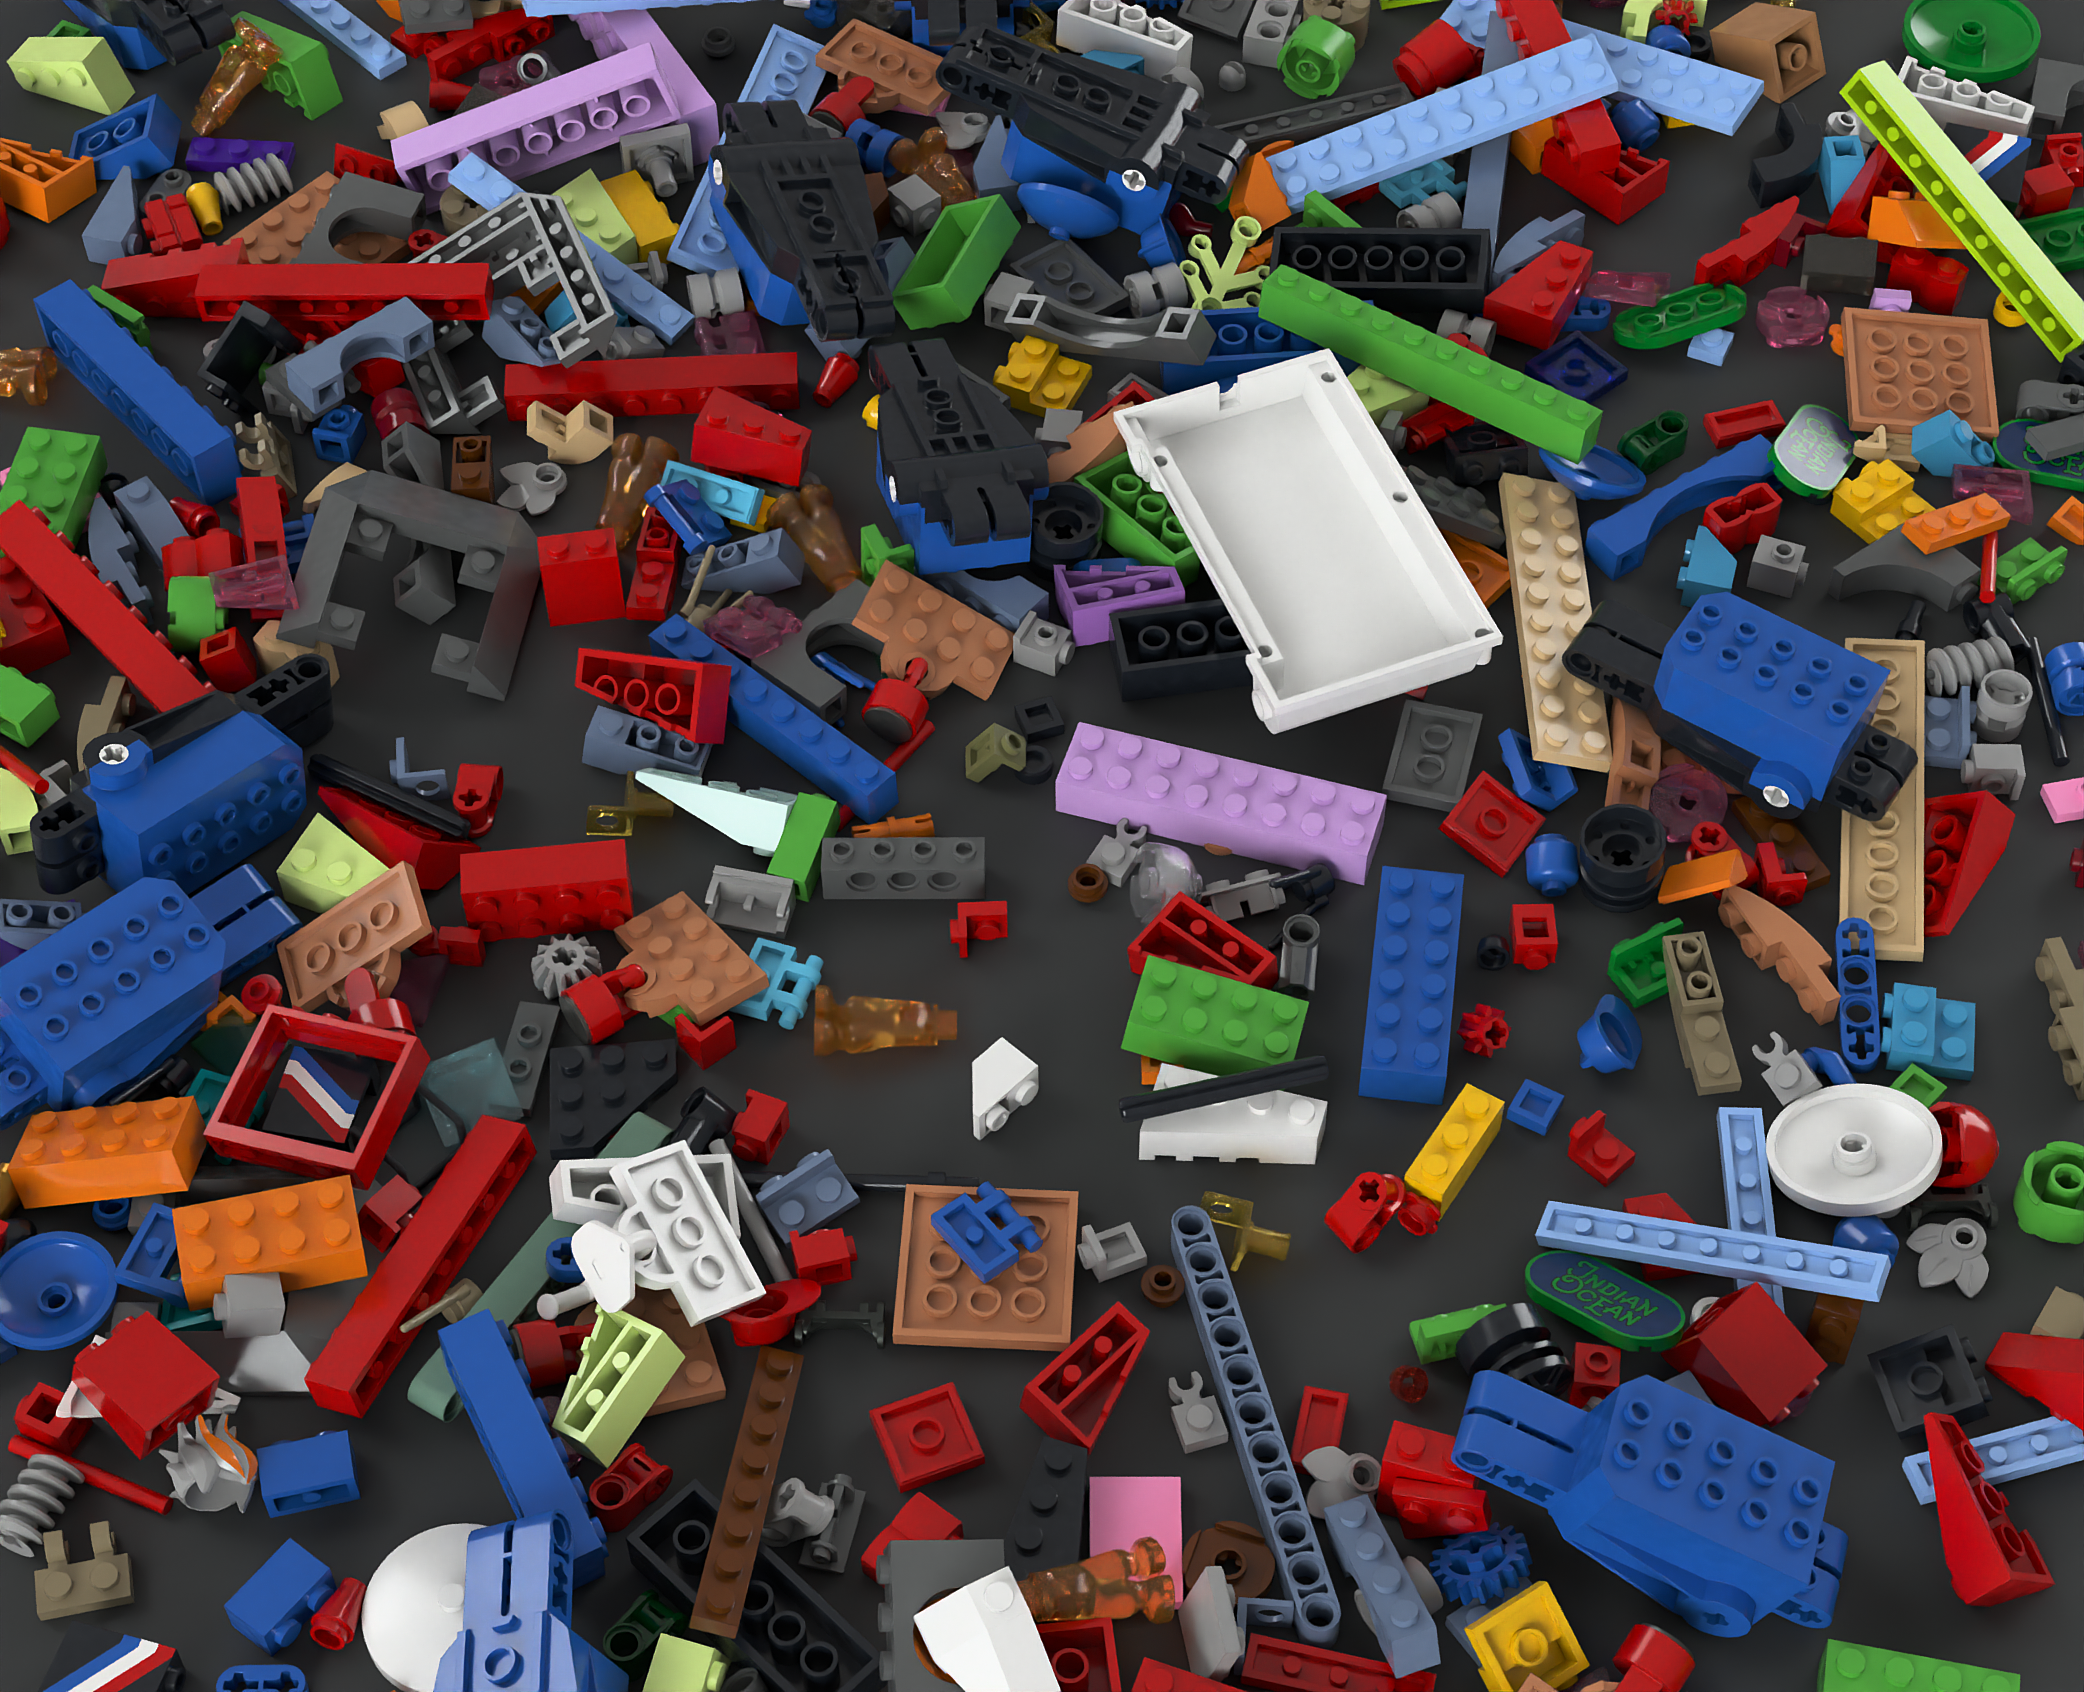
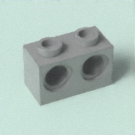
(1269, 30)

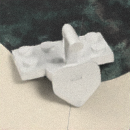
(678, 1233)

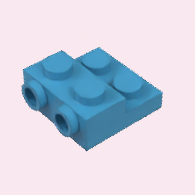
(1928, 1032)

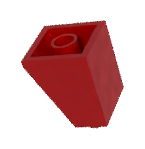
(581, 577)
(1748, 1356)
(145, 1382)
(1418, 1456)

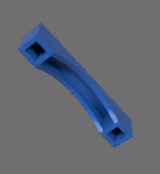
(1621, 540)

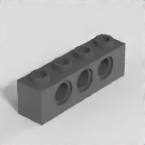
(903, 868)

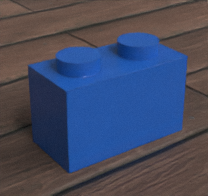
(308, 1473)
(281, 1597)

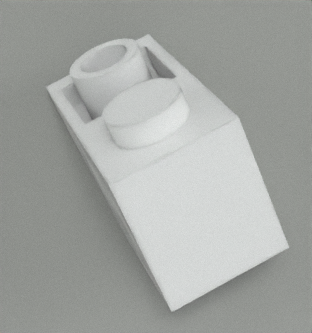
(1001, 1083)

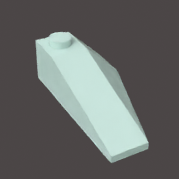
(748, 817)

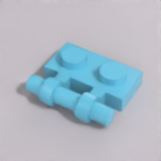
(1417, 183)
(780, 965)

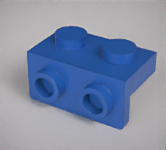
(1535, 781)

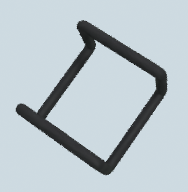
(356, 1134)

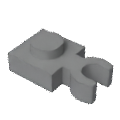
(1118, 854)
(1789, 1073)
(1196, 1418)

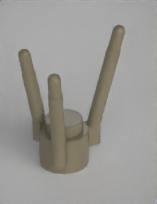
(696, 615)
(453, 1305)

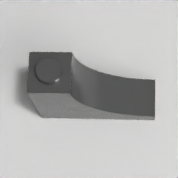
(1899, 565)

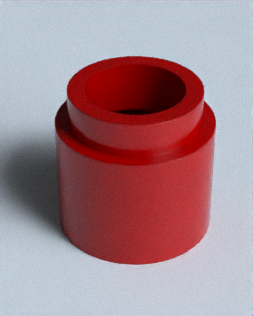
(1433, 59)

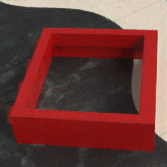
(278, 1024)

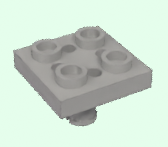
(660, 157)

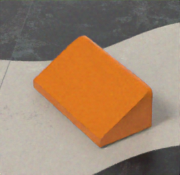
(1702, 876)

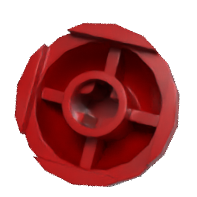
(1967, 1143)

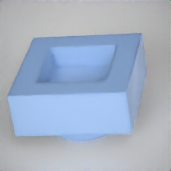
(1711, 346)

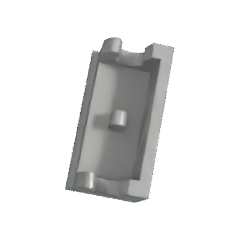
(751, 901)

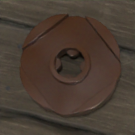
(1235, 1542)

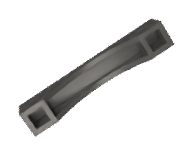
(1169, 336)
(427, 580)

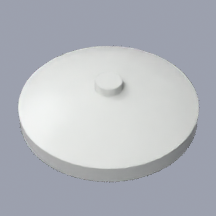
(1854, 1150)
(417, 1606)

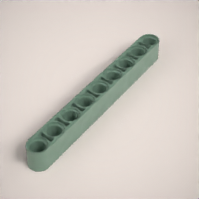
(525, 1278)

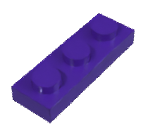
(220, 154)

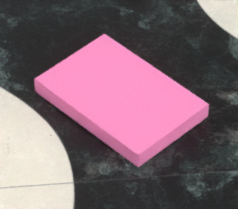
(1135, 1509)

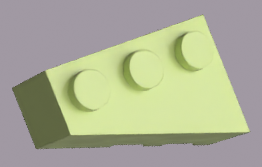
(73, 71)
(599, 217)
(1384, 393)
(325, 867)
(615, 1385)
(685, 1667)

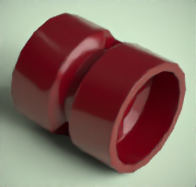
(394, 408)

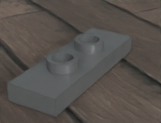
(529, 1049)

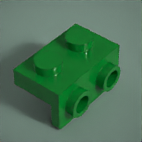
(1639, 964)

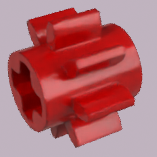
(1679, 8)
(1484, 1030)

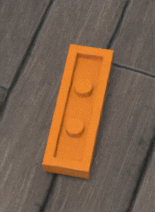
(1955, 523)

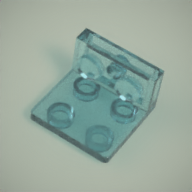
(471, 1085)

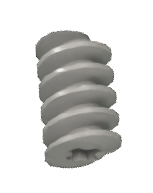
(252, 182)
(1965, 664)
(32, 1500)

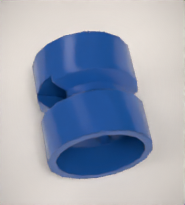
(874, 145)
(2066, 675)

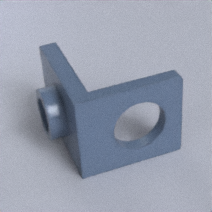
(407, 781)
(1248, 1615)

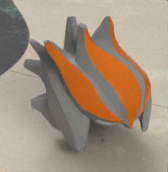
(212, 1468)

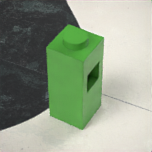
(800, 844)

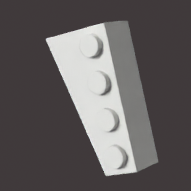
(1123, 29)
(1964, 102)
(1260, 1126)
(586, 1192)

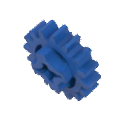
(1481, 1564)

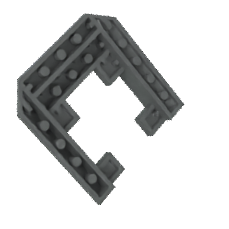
(527, 244)
(360, 519)
(311, 1314)

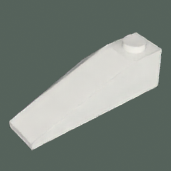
(988, 1638)

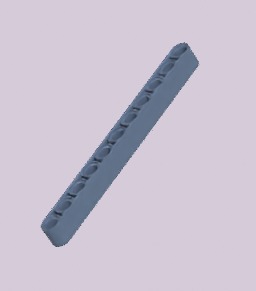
(1490, 158)
(1254, 1439)

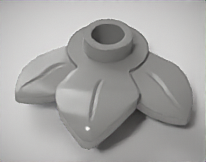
(1850, 124)
(963, 128)
(532, 486)
(1947, 1259)
(1335, 1478)

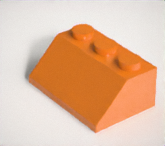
(1909, 222)

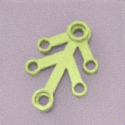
(1223, 279)

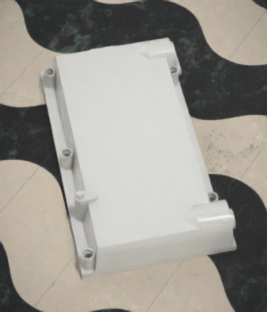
(1311, 539)

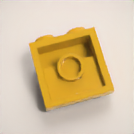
(1041, 377)
(1877, 500)
(1527, 1638)

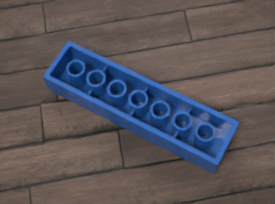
(140, 392)

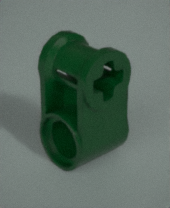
(1656, 441)
(640, 1632)

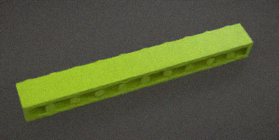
(1968, 206)

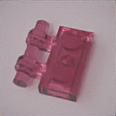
(736, 331)
(753, 629)

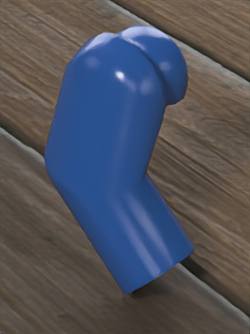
(1830, 1064)

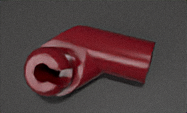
(1186, 224)

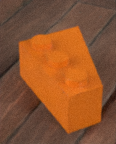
(43, 182)

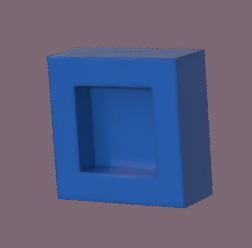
(1535, 1107)

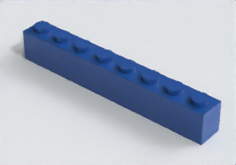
(787, 726)

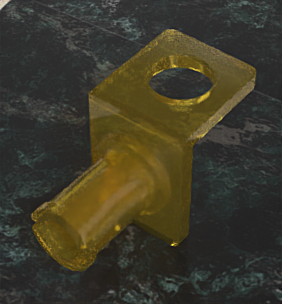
(1042, 34)
(635, 804)
(1247, 1236)

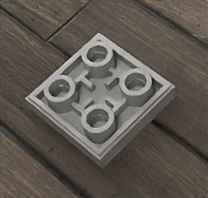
(1210, 1626)

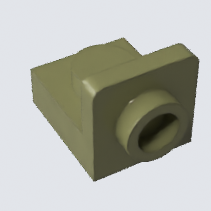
(993, 748)

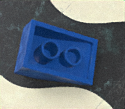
(136, 137)

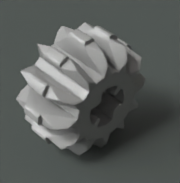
(564, 964)

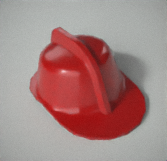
(773, 1314)

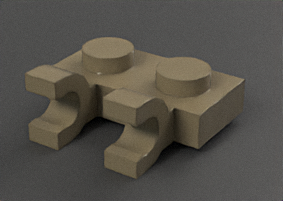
(273, 455)
(84, 1585)

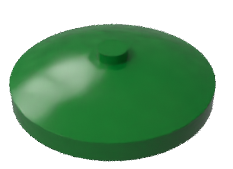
(1972, 37)

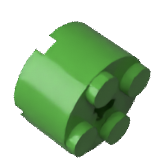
(1316, 58)
(193, 613)
(2052, 1193)

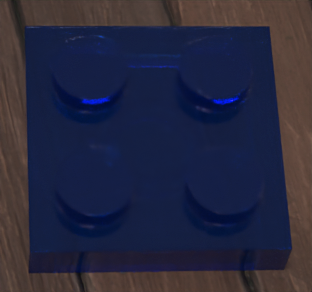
(1577, 368)

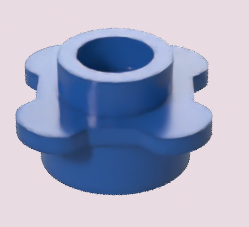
(822, 13)

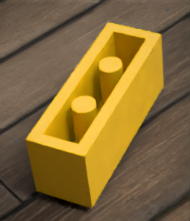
(643, 214)
(1455, 1147)

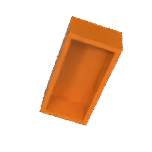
(108, 1152)
(295, 1230)

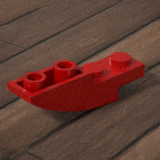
(492, 36)
(1750, 253)
(260, 528)
(656, 569)

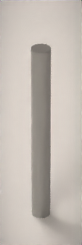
(755, 1220)

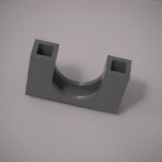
(2054, 91)
(361, 206)
(827, 626)
(913, 1577)

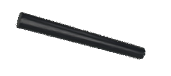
(2046, 704)

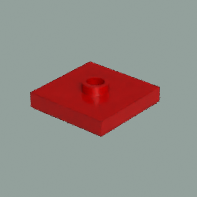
(1492, 824)
(926, 1437)

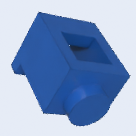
(340, 426)

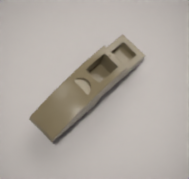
(108, 717)
(2067, 1002)
(1698, 1014)

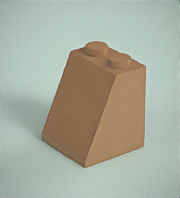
(1772, 46)

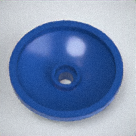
(1066, 211)
(1597, 476)
(49, 1272)

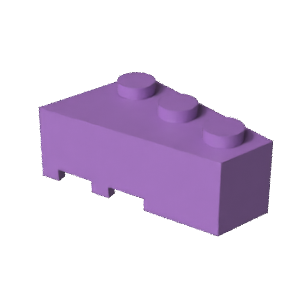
(1090, 596)

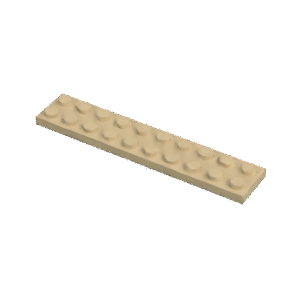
(1550, 609)
(1886, 857)

